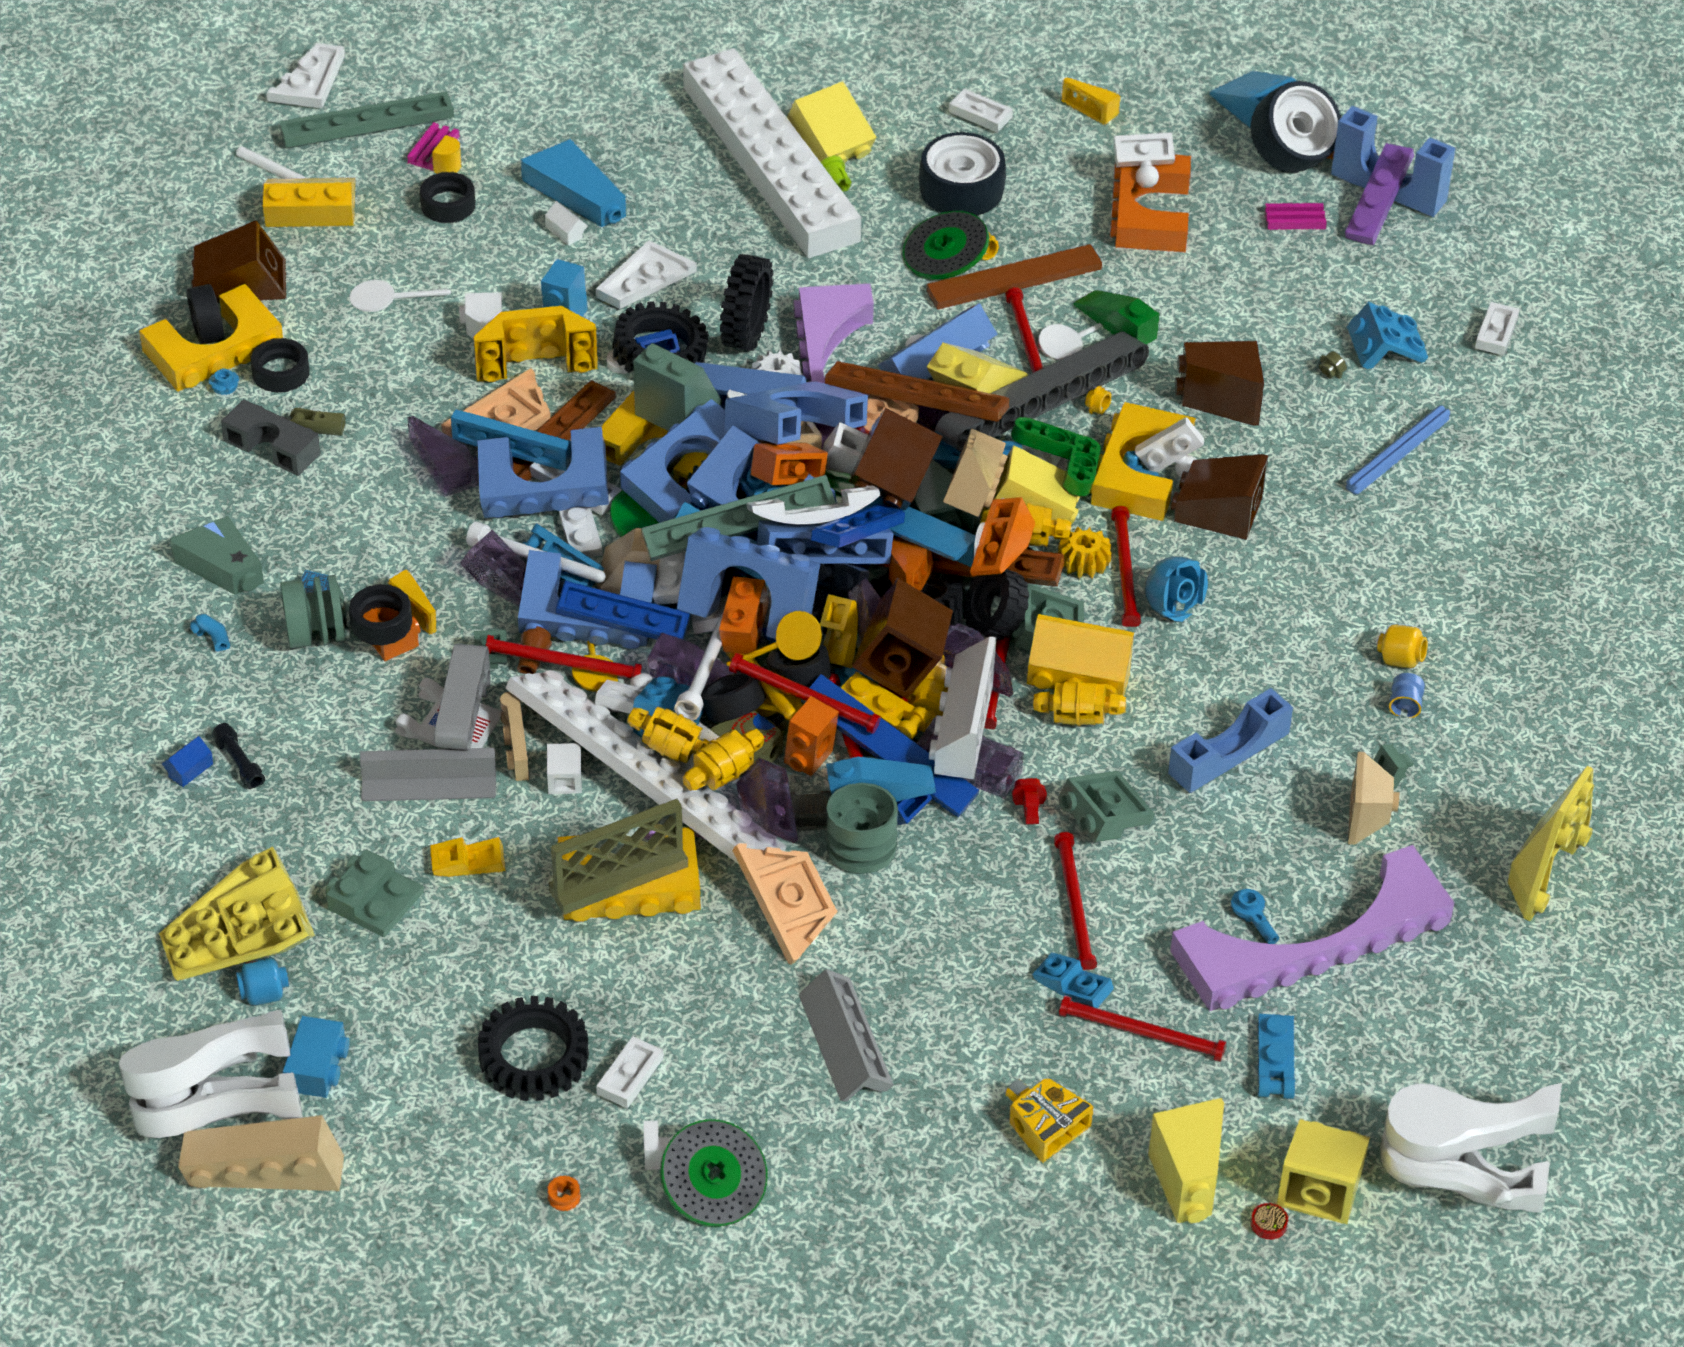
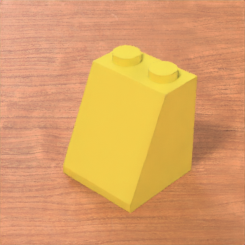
(832, 124)
(971, 369)
(1036, 484)
(1186, 1157)
(1322, 1171)

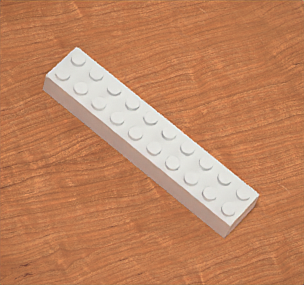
(772, 153)

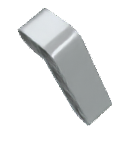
(461, 697)

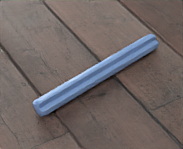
(1397, 450)

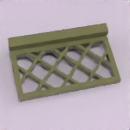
(621, 870)

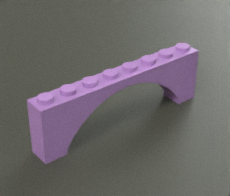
(825, 320)
(1232, 968)

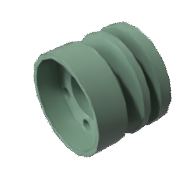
(313, 611)
(862, 828)

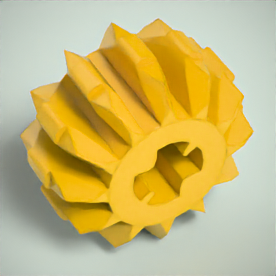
(1085, 552)

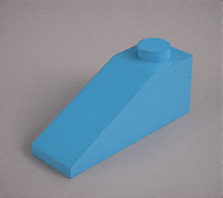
(899, 778)

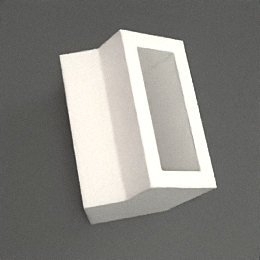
(564, 224)

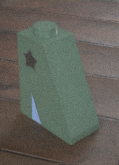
(219, 556)

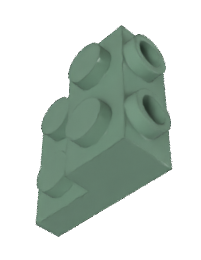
(1045, 603)
(1104, 805)
(372, 893)

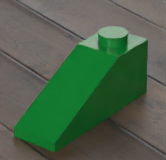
(1121, 314)

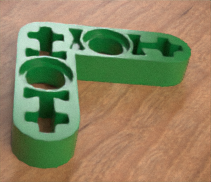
(1078, 449)

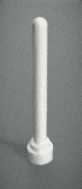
(479, 530)
(691, 702)

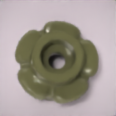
(1332, 365)

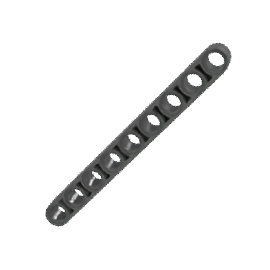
(1052, 387)

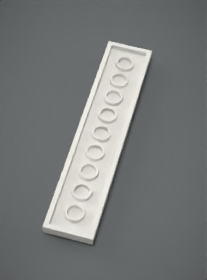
(646, 769)

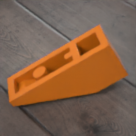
(1003, 536)
(910, 563)

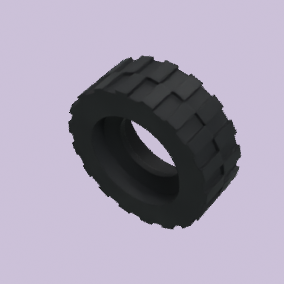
(1010, 609)

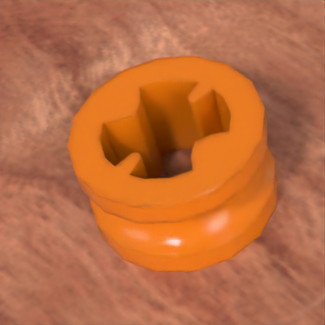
(560, 1184)

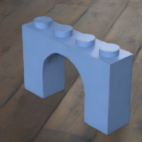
(1356, 158)
(778, 412)
(722, 471)
(647, 475)
(579, 486)
(708, 556)
(541, 598)

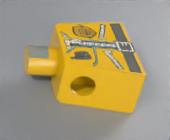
(1047, 1116)

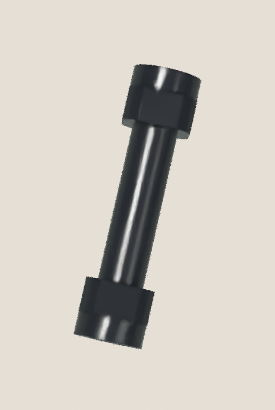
(249, 772)

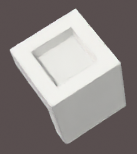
(564, 768)
(653, 1145)

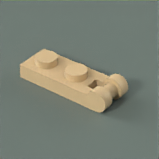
(514, 735)

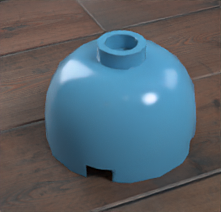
(1176, 581)

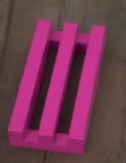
(433, 130)
(1295, 216)

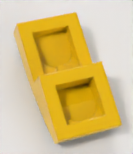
(842, 623)
(459, 859)

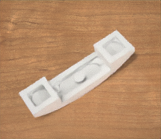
(853, 501)

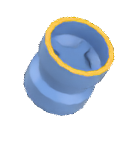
(1407, 694)

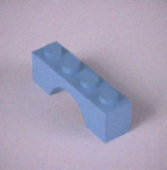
(1259, 725)

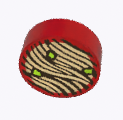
(1269, 1221)

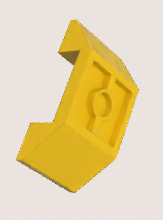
(534, 335)

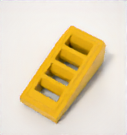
(1106, 101)
(420, 605)

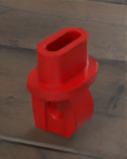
(1030, 794)

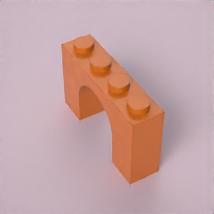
(1148, 228)

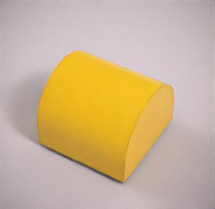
(447, 155)

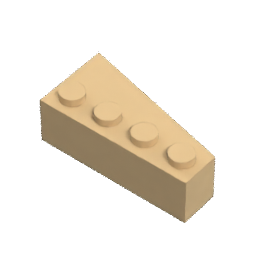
(264, 1156)

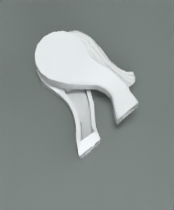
(173, 1086)
(1437, 1135)

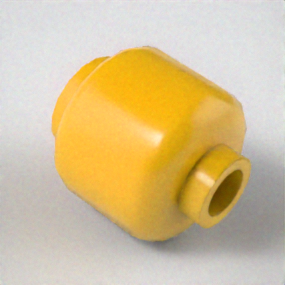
(1402, 646)

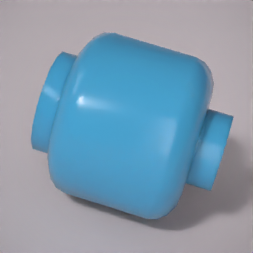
(262, 981)

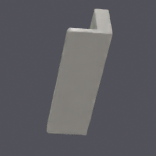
(428, 774)
(844, 1035)

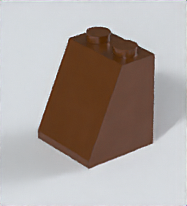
(241, 258)
(1222, 379)
(895, 458)
(1221, 494)
(903, 639)

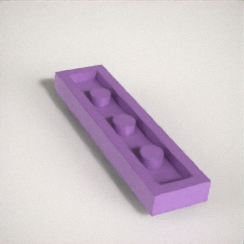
(1379, 193)

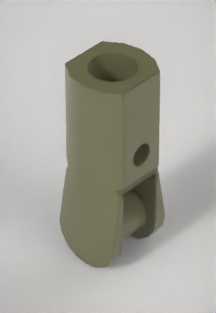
(319, 421)

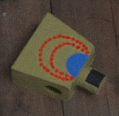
(770, 728)

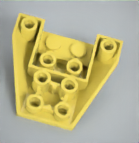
(1562, 828)
(239, 920)

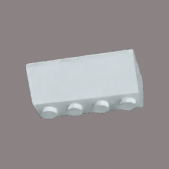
(964, 711)

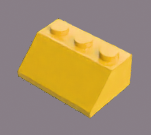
(309, 202)
(1079, 652)

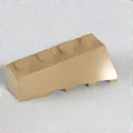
(976, 473)

